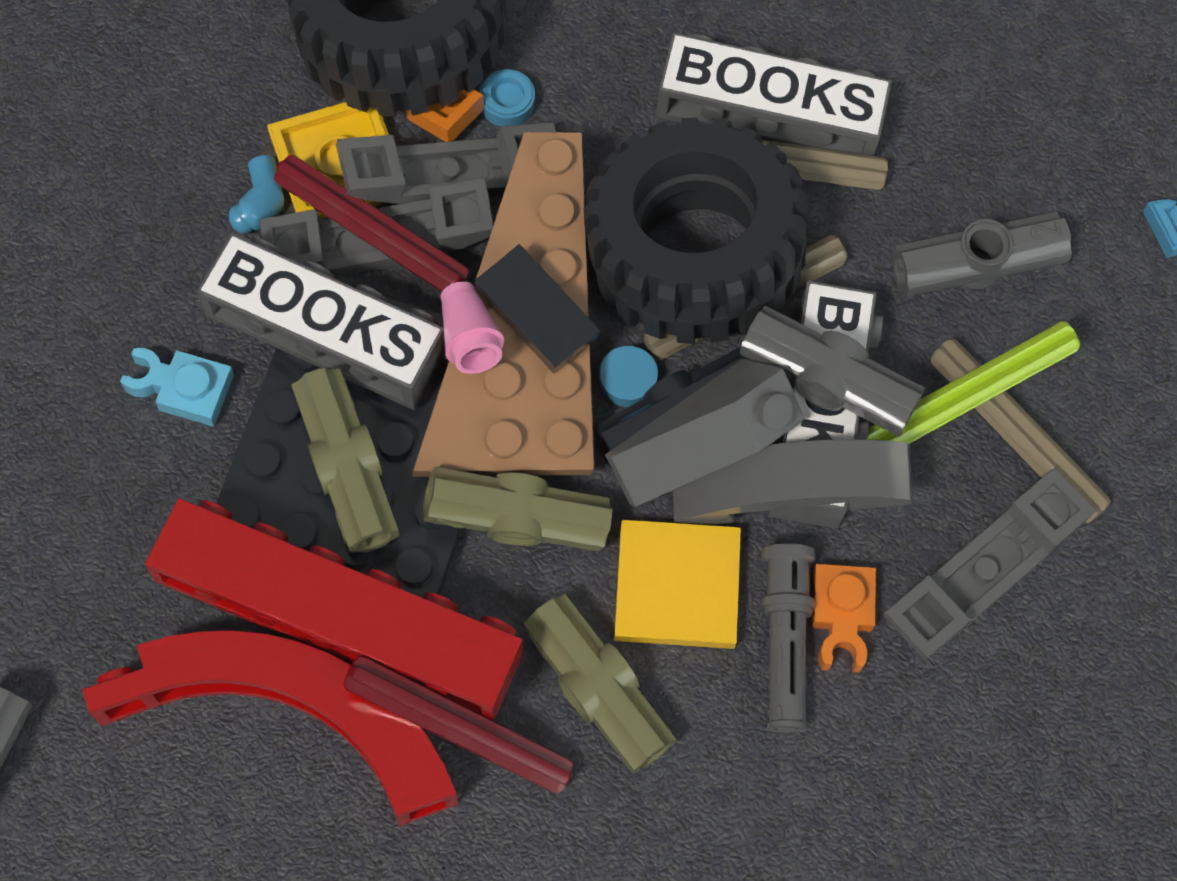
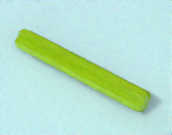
(985, 382)

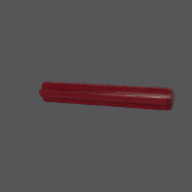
(369, 224)
(457, 724)

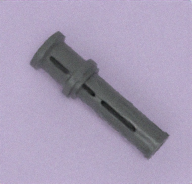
(788, 608)

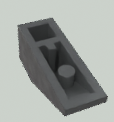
(707, 431)

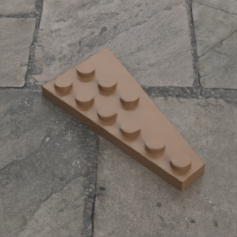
(520, 411)

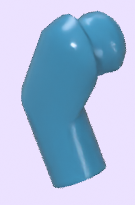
(262, 200)

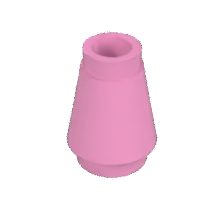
(469, 330)

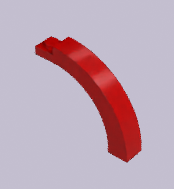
(287, 674)

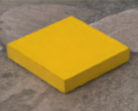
(315, 138)
(677, 584)

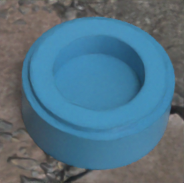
(507, 98)
(627, 375)

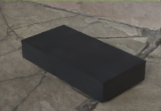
(536, 308)

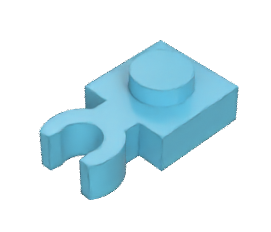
(185, 388)

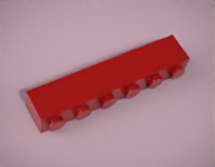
(333, 606)

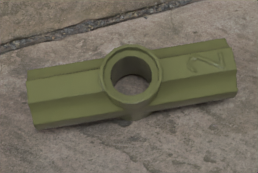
(345, 460)
(517, 509)
(599, 683)

